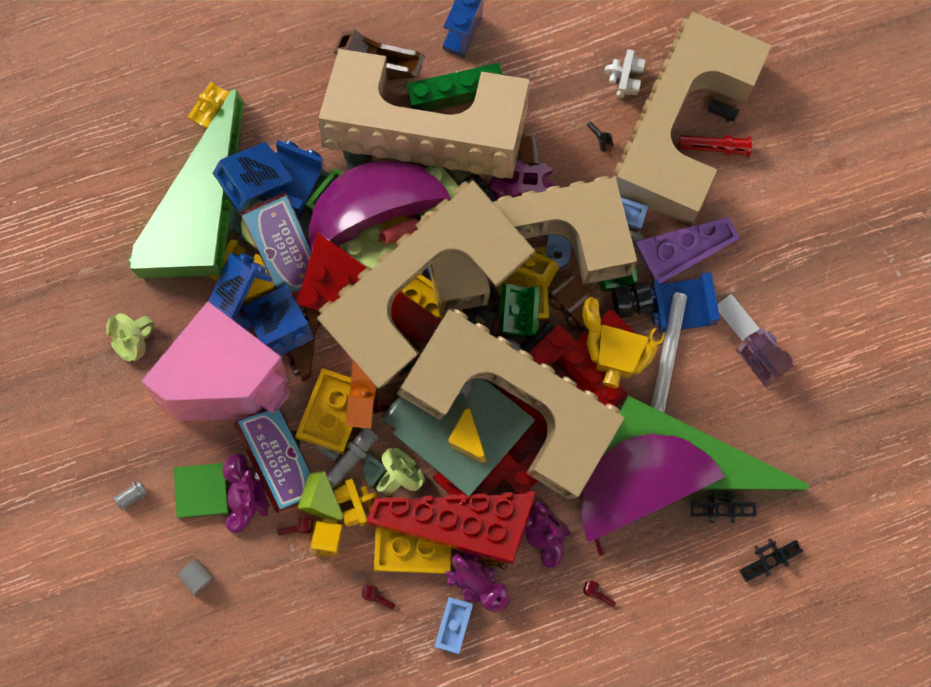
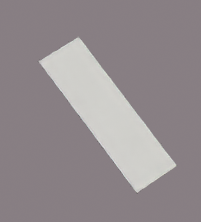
(737, 317)

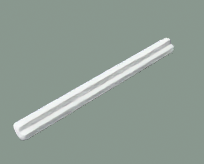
(669, 351)

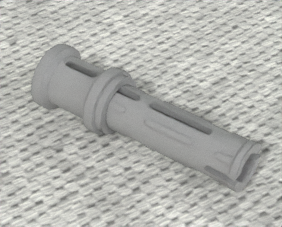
(356, 451)

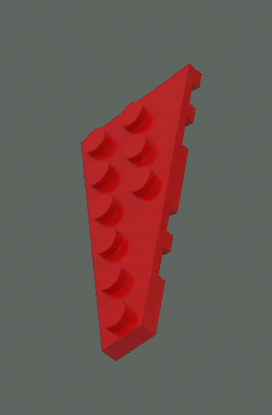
(333, 269)
(474, 524)

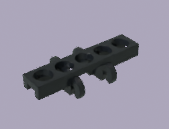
(730, 505)
(762, 561)

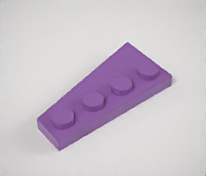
(678, 250)

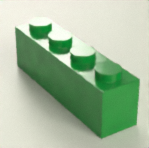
(447, 89)

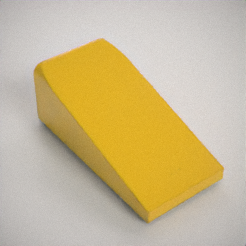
(539, 269)

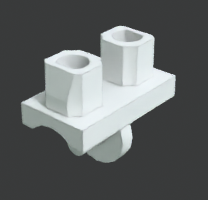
(631, 64)

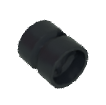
(632, 300)

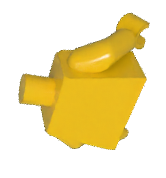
(616, 350)

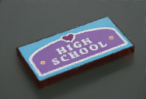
(279, 241)
(274, 457)

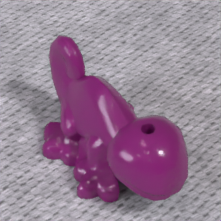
(528, 179)
(244, 495)
(546, 533)
(477, 581)

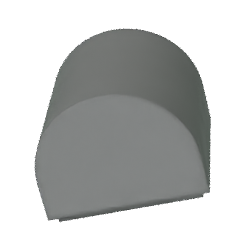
(195, 577)

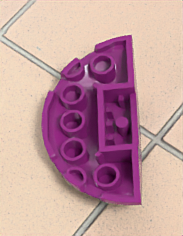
(372, 196)
(642, 478)

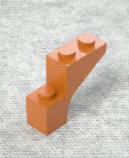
(360, 399)

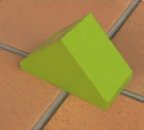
(319, 497)

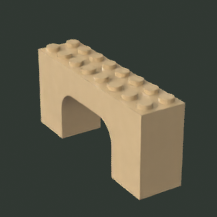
(700, 58)
(476, 141)
(583, 214)
(362, 314)
(576, 422)

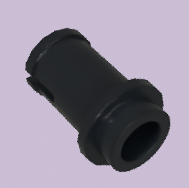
(723, 110)

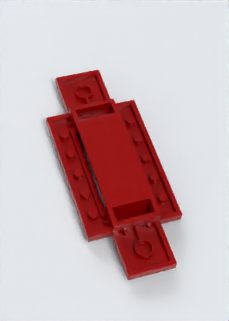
(572, 362)

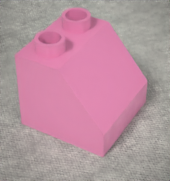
(217, 372)

